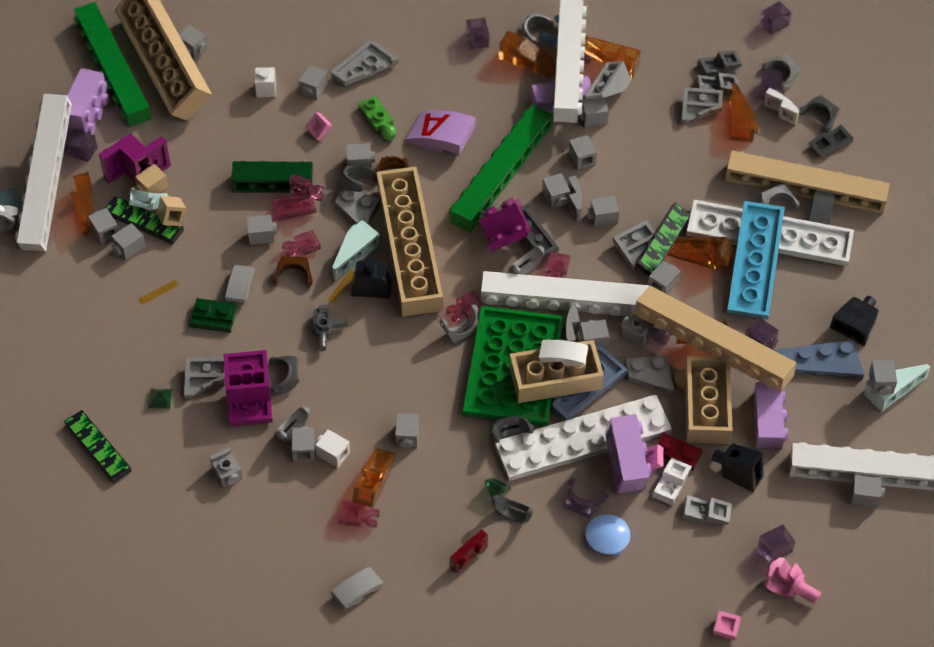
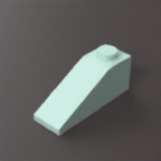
(357, 245)
(906, 380)

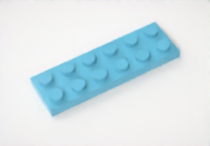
(755, 260)

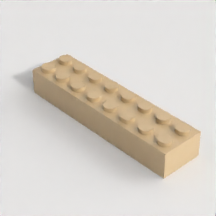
(164, 56)
(409, 242)

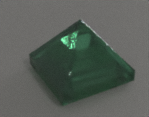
(160, 398)
(496, 487)

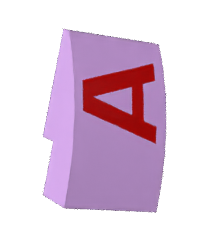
(442, 131)

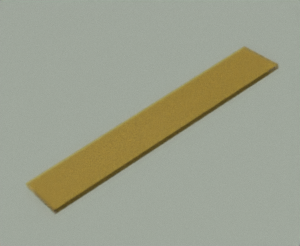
(340, 288)
(159, 291)

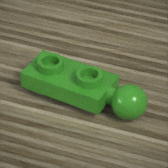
(378, 117)

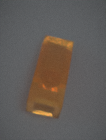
(83, 200)
(373, 477)

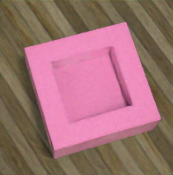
(318, 126)
(655, 457)
(727, 625)

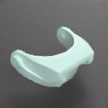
(144, 196)

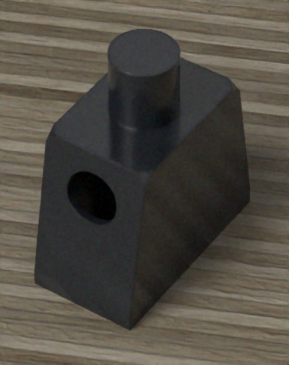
(371, 279)
(856, 319)
(741, 465)

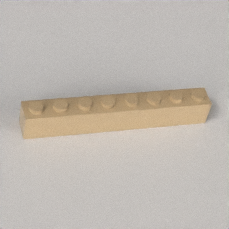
(804, 180)
(715, 338)

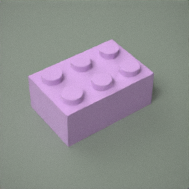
(88, 101)
(627, 453)

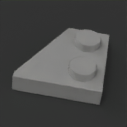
(700, 103)
(357, 205)
(633, 242)
(650, 372)
(203, 374)

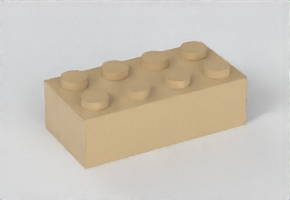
(552, 379)
(708, 401)

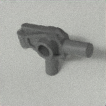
(324, 326)

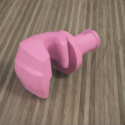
(789, 581)

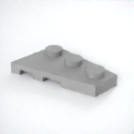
(363, 63)

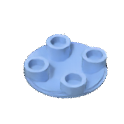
(607, 534)

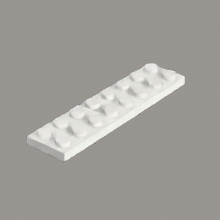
(797, 238)
(575, 438)

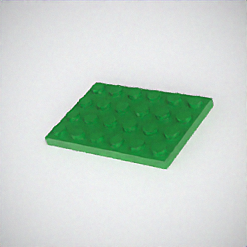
(490, 384)

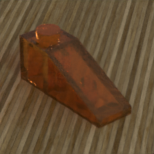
(607, 51)
(524, 53)
(741, 117)
(703, 251)

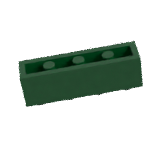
(267, 176)

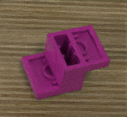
(133, 157)
(504, 224)
(247, 388)

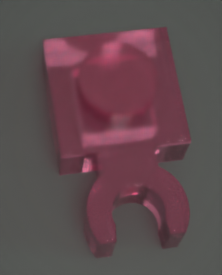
(304, 188)
(303, 243)
(557, 265)
(463, 306)
(355, 514)

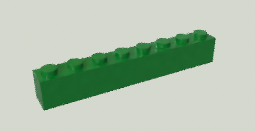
(112, 64)
(500, 168)

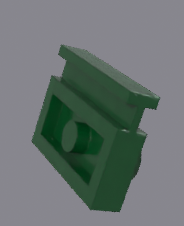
(213, 315)

